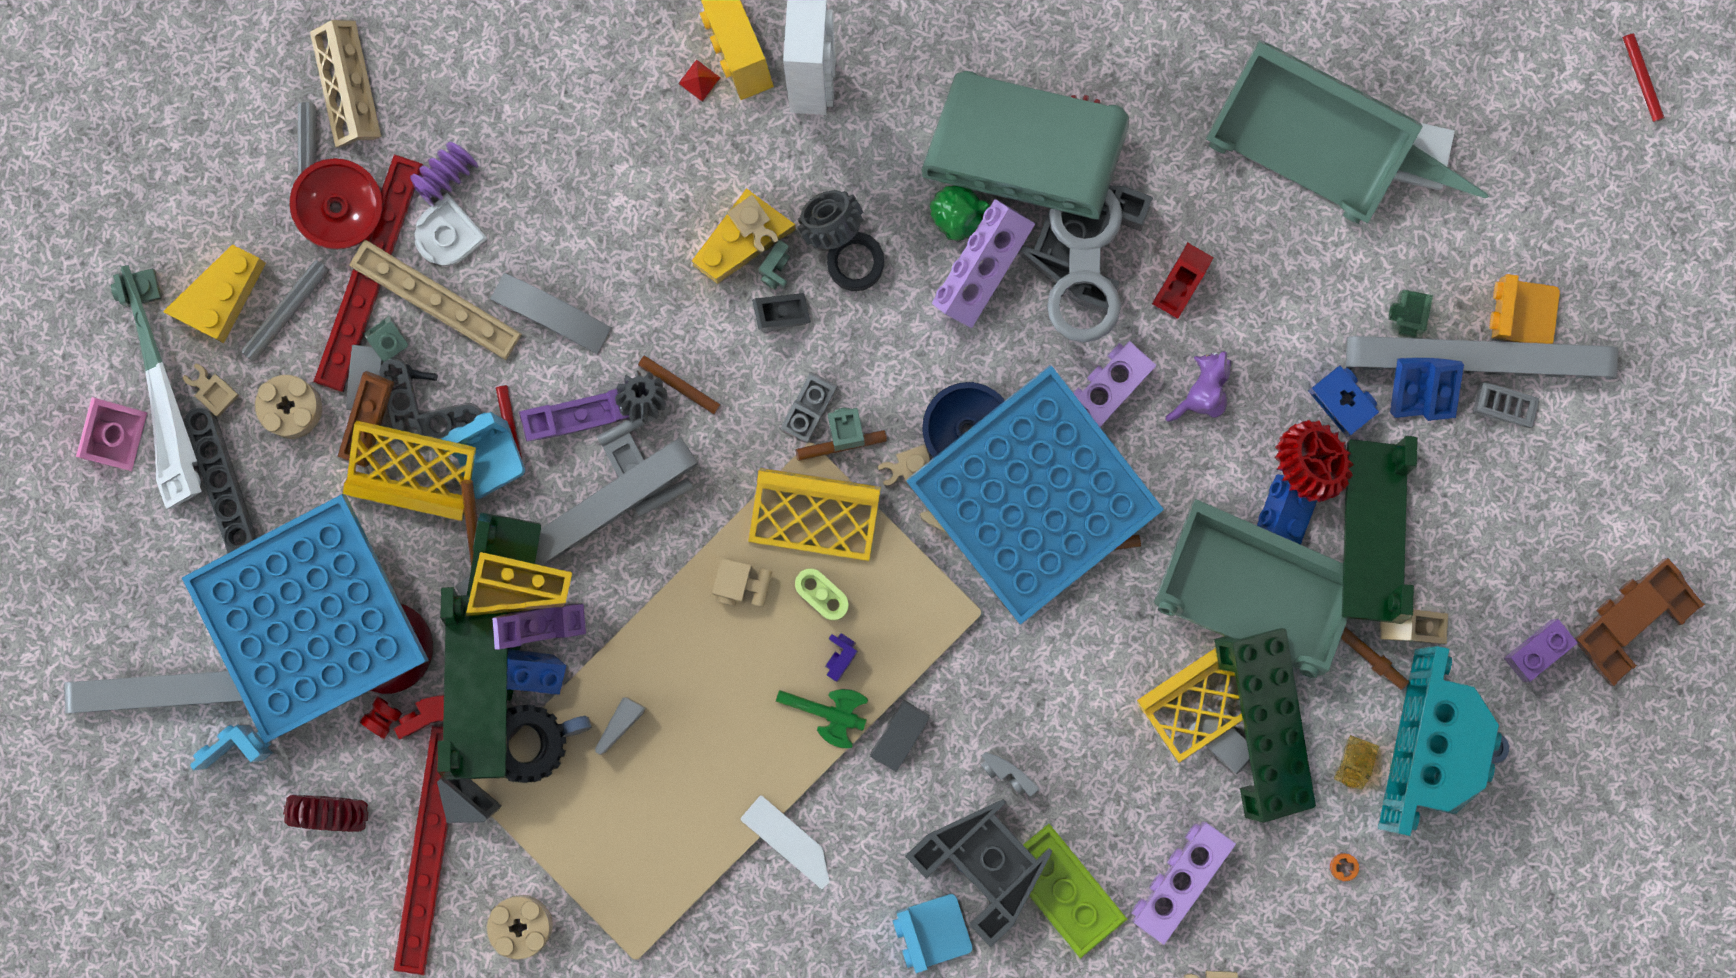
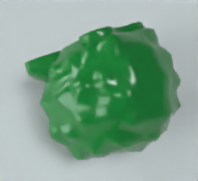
(957, 212)

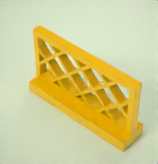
(816, 487)
(410, 494)
(1178, 685)

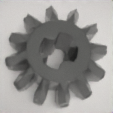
(652, 396)

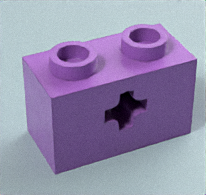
(1540, 650)

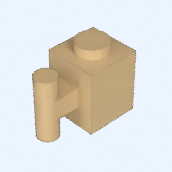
(734, 580)

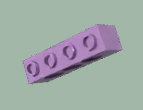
(983, 278)
(1137, 368)
(1217, 849)

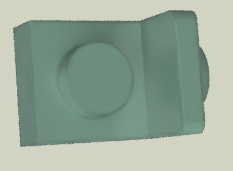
(775, 260)
(145, 282)
(386, 339)
(846, 428)

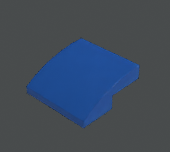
(1426, 388)

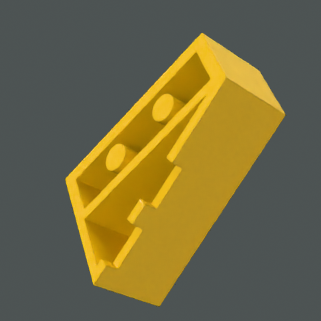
(738, 46)
(729, 250)
(218, 294)
(515, 585)

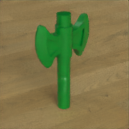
(839, 716)

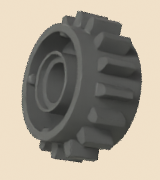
(830, 219)

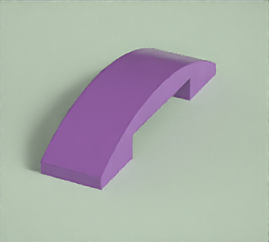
(571, 416)
(538, 625)

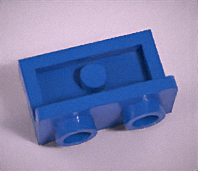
(1285, 511)

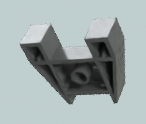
(1052, 256)
(991, 861)

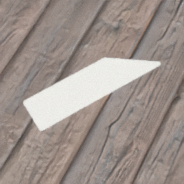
(787, 840)

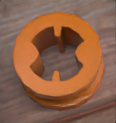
(1349, 859)

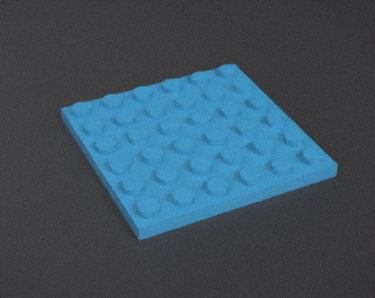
(1035, 494)
(304, 618)

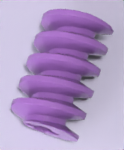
(442, 172)

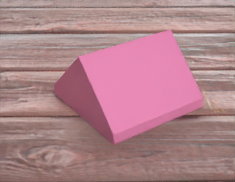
(111, 434)

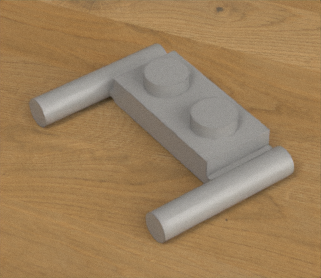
(625, 455)

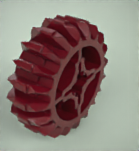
(325, 813)

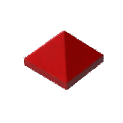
(699, 80)

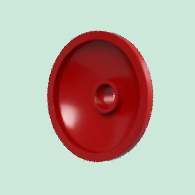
(340, 183)

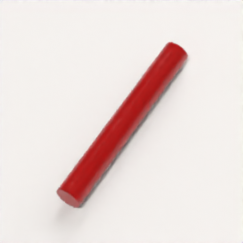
(1643, 77)
(506, 411)

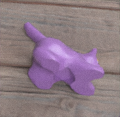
(1207, 392)

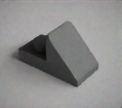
(781, 312)

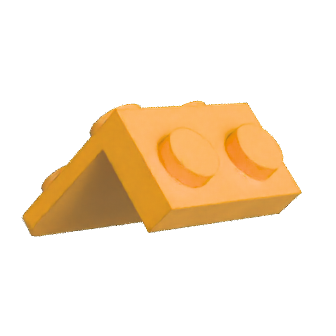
(1524, 311)

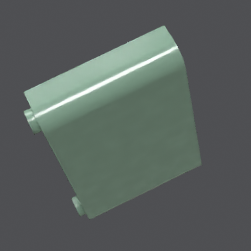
(1314, 130)
(1026, 144)
(1253, 582)

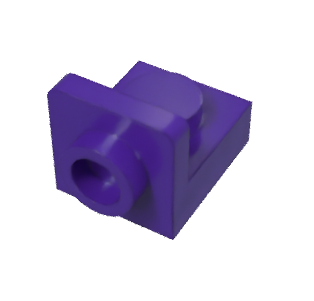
(839, 662)

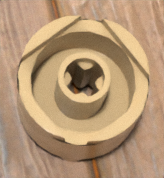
(274, 396)
(509, 941)

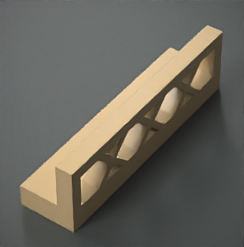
(349, 80)

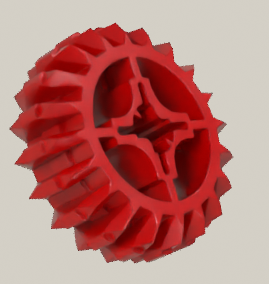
(1313, 461)

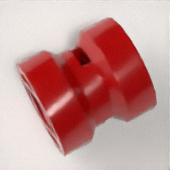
(375, 722)

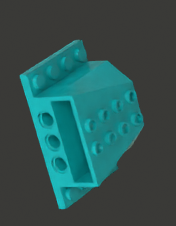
(1440, 745)

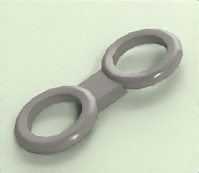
(1085, 268)

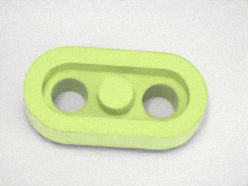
(821, 594)

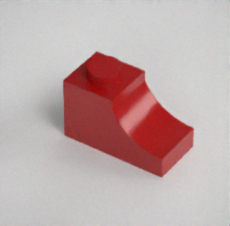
(1182, 280)

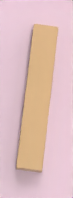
(435, 299)

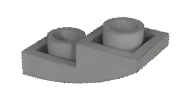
(362, 359)
(809, 407)
(1229, 747)
(997, 766)

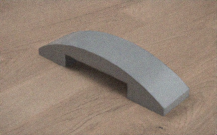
(551, 312)

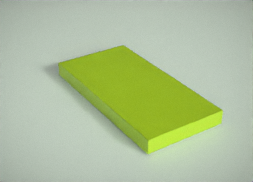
(1071, 895)

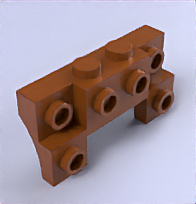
(1631, 613)

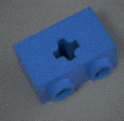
(1345, 417)
(534, 672)

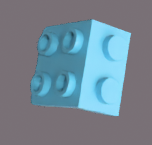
(496, 453)
(241, 735)
(932, 932)

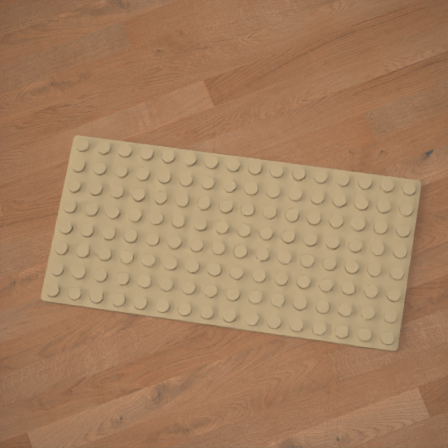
(664, 806)

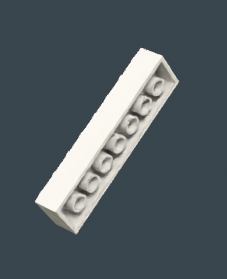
(809, 56)

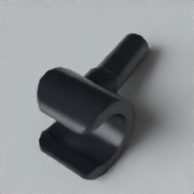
(416, 374)

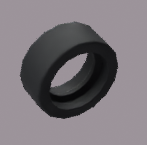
(865, 282)

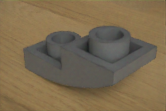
(900, 735)

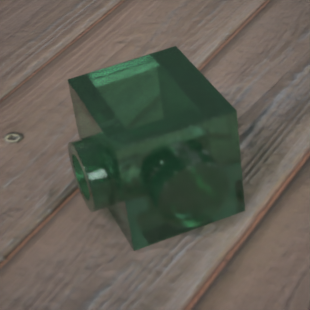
(1410, 313)

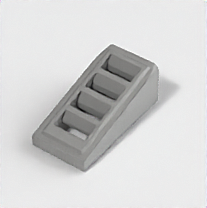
(1482, 398)
(624, 717)

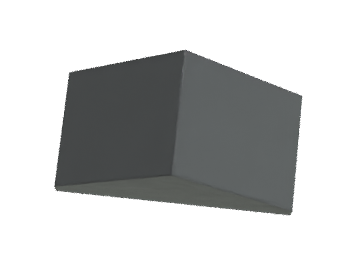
(466, 801)

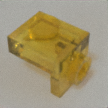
(1356, 763)

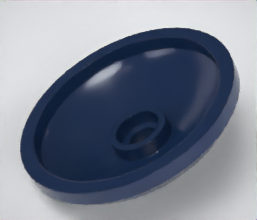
(953, 409)

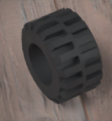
(550, 738)

